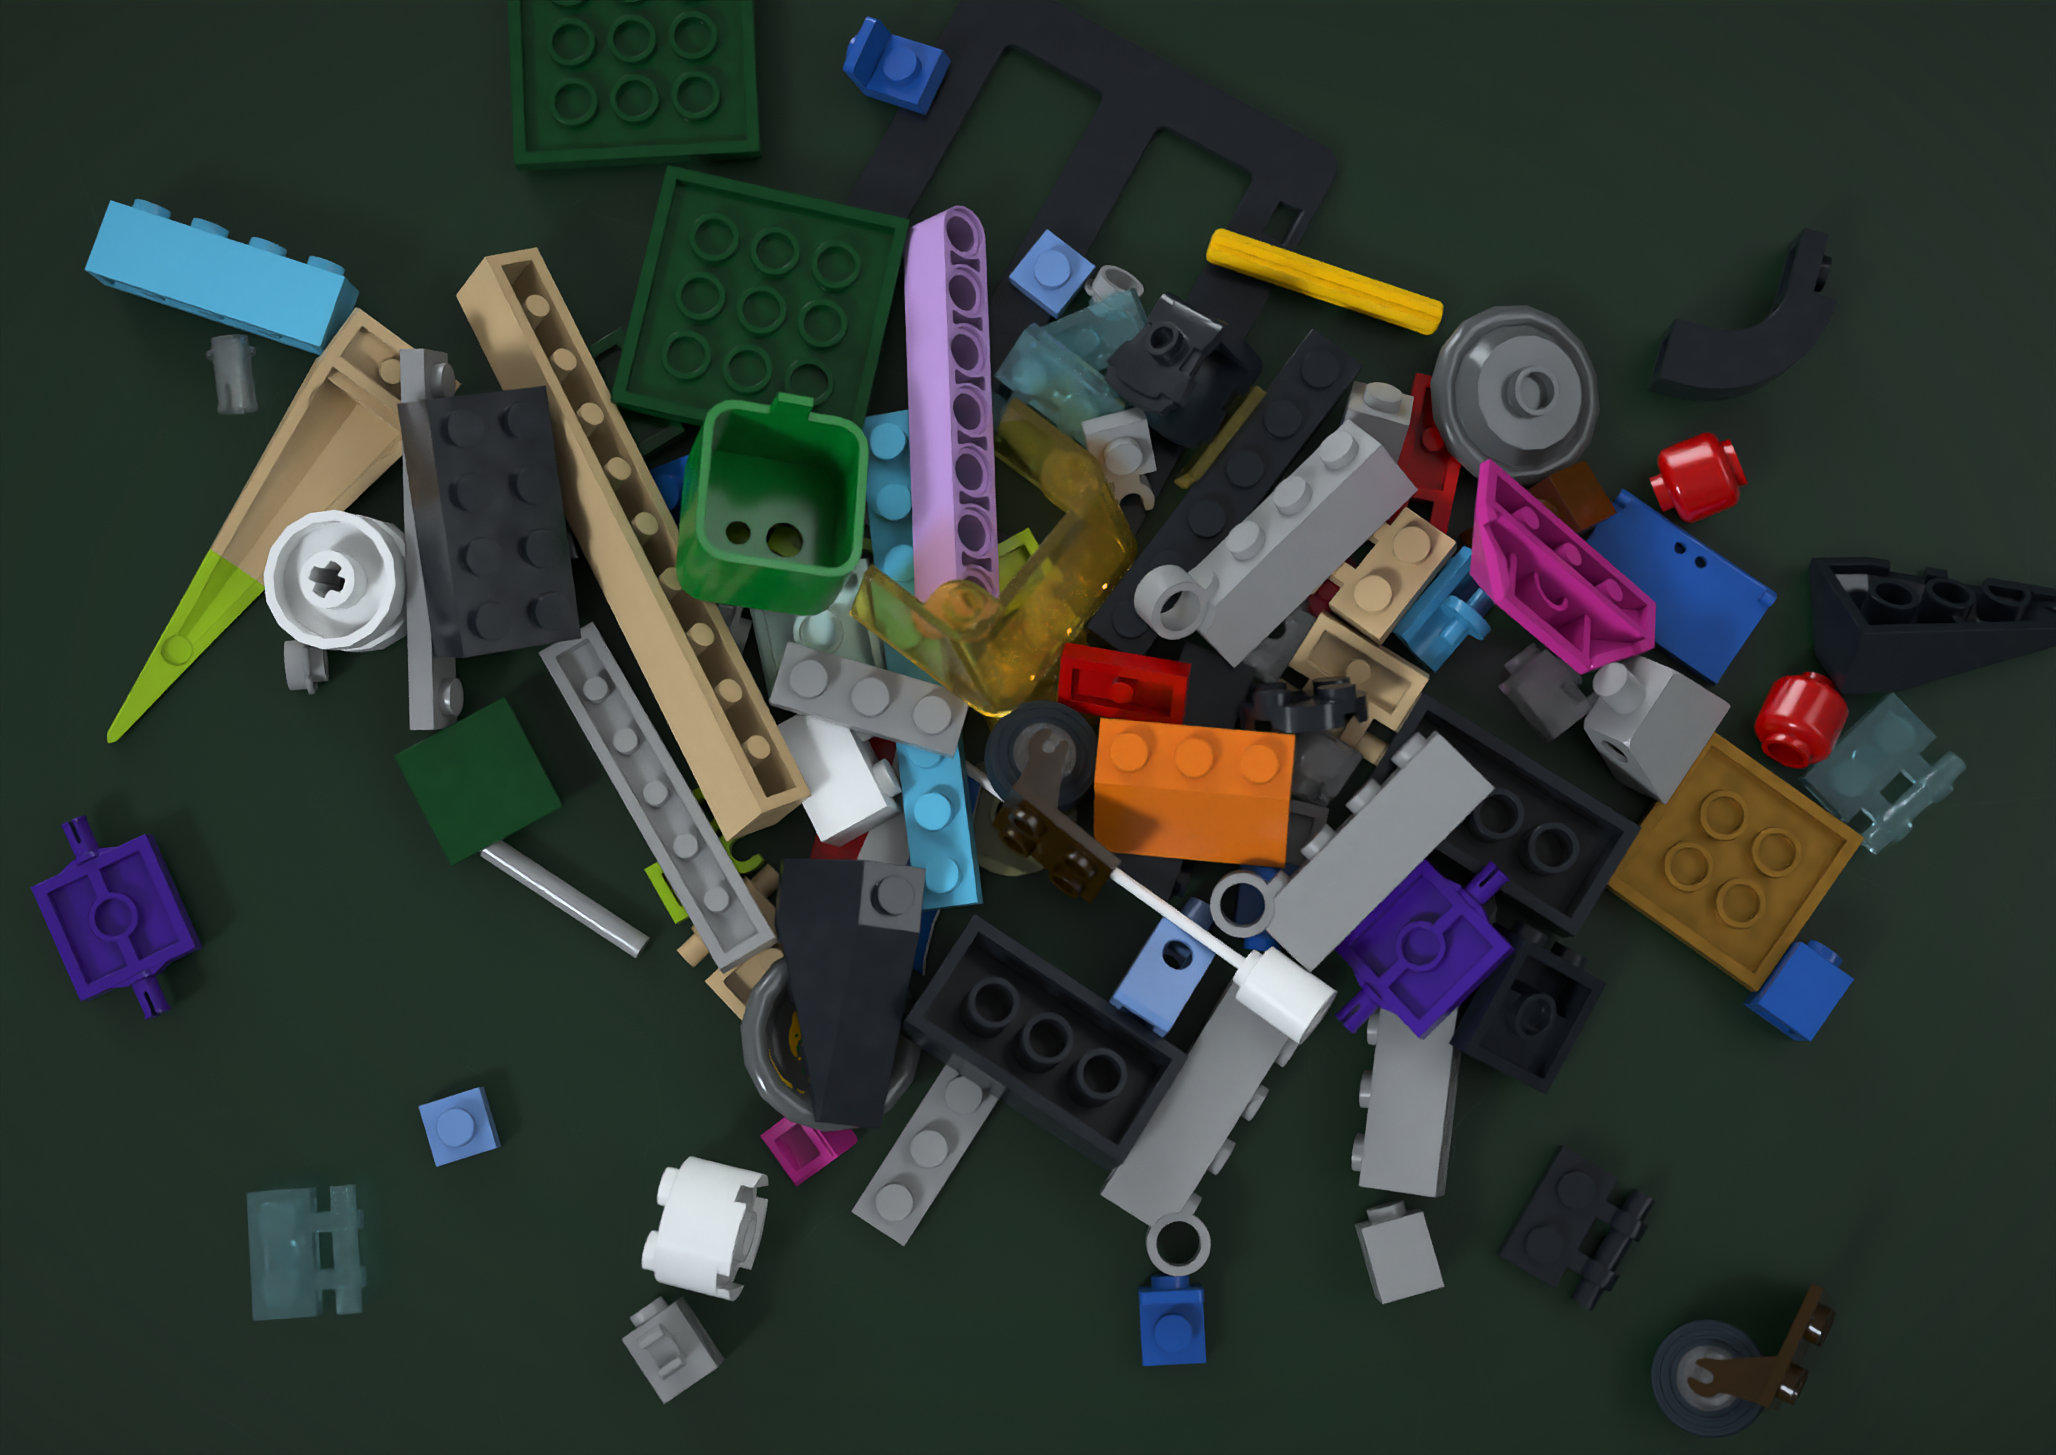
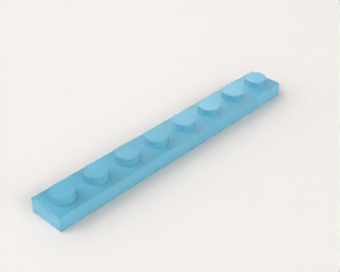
(931, 784)

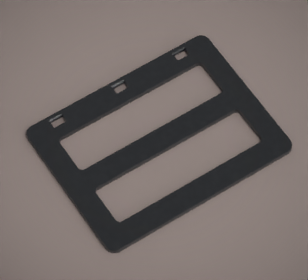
(1138, 100)

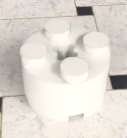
(707, 1227)

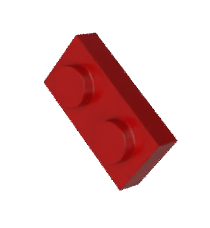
(1123, 685)

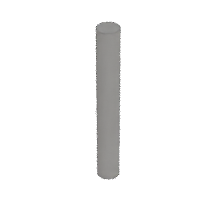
(566, 898)

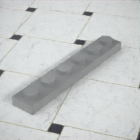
(433, 686)
(659, 799)

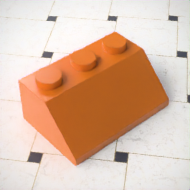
(1193, 792)

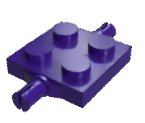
(116, 917)
(1424, 948)

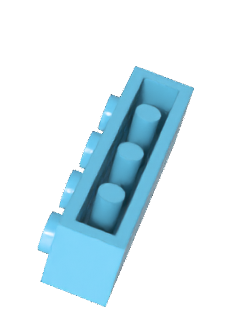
(221, 278)

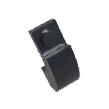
(1723, 364)

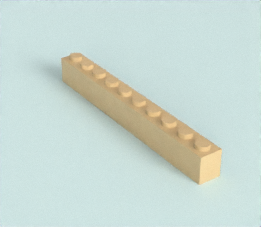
(633, 549)

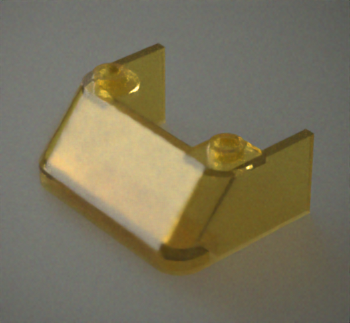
(1003, 646)

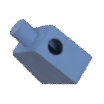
(1152, 989)

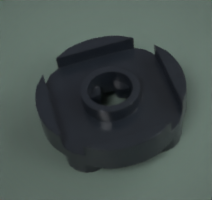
(1300, 713)

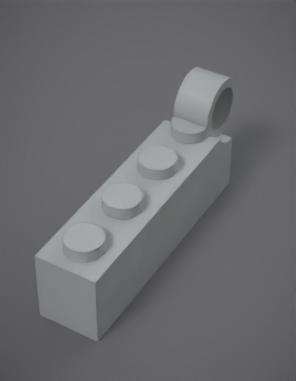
(1280, 548)
(1366, 855)
(1408, 1106)
(1194, 1121)

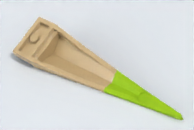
(320, 459)

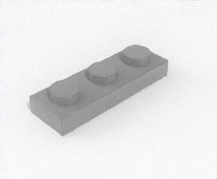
(869, 700)
(924, 1155)

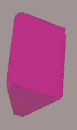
(804, 1149)

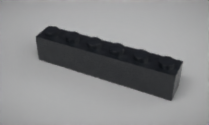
(1233, 484)

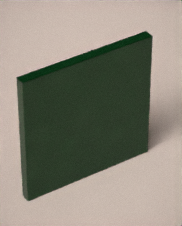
(478, 781)

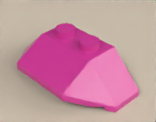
(1554, 578)

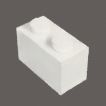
(844, 776)

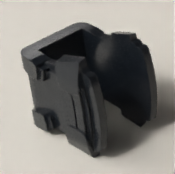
(1183, 371)

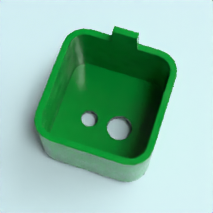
(767, 472)

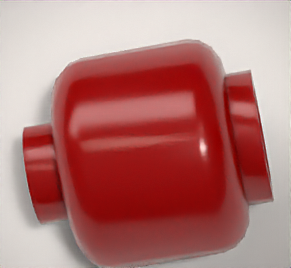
(1698, 477)
(1801, 719)

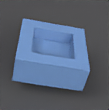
(1052, 274)
(459, 1126)

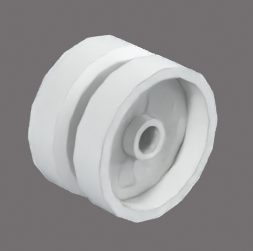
(339, 582)

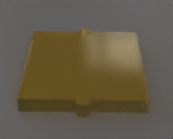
(1208, 452)

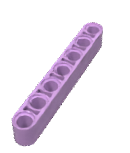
(950, 403)

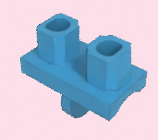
(1445, 614)

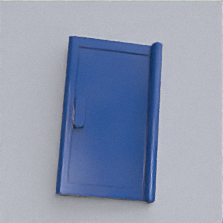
(1699, 610)

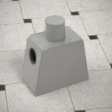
(1651, 724)

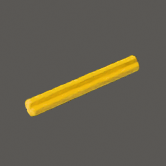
(1324, 281)

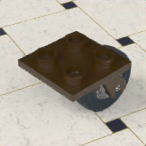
(1040, 767)
(1719, 1381)

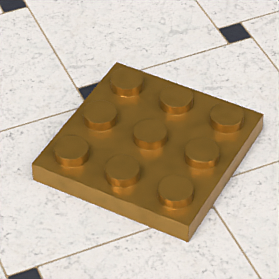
(1734, 862)

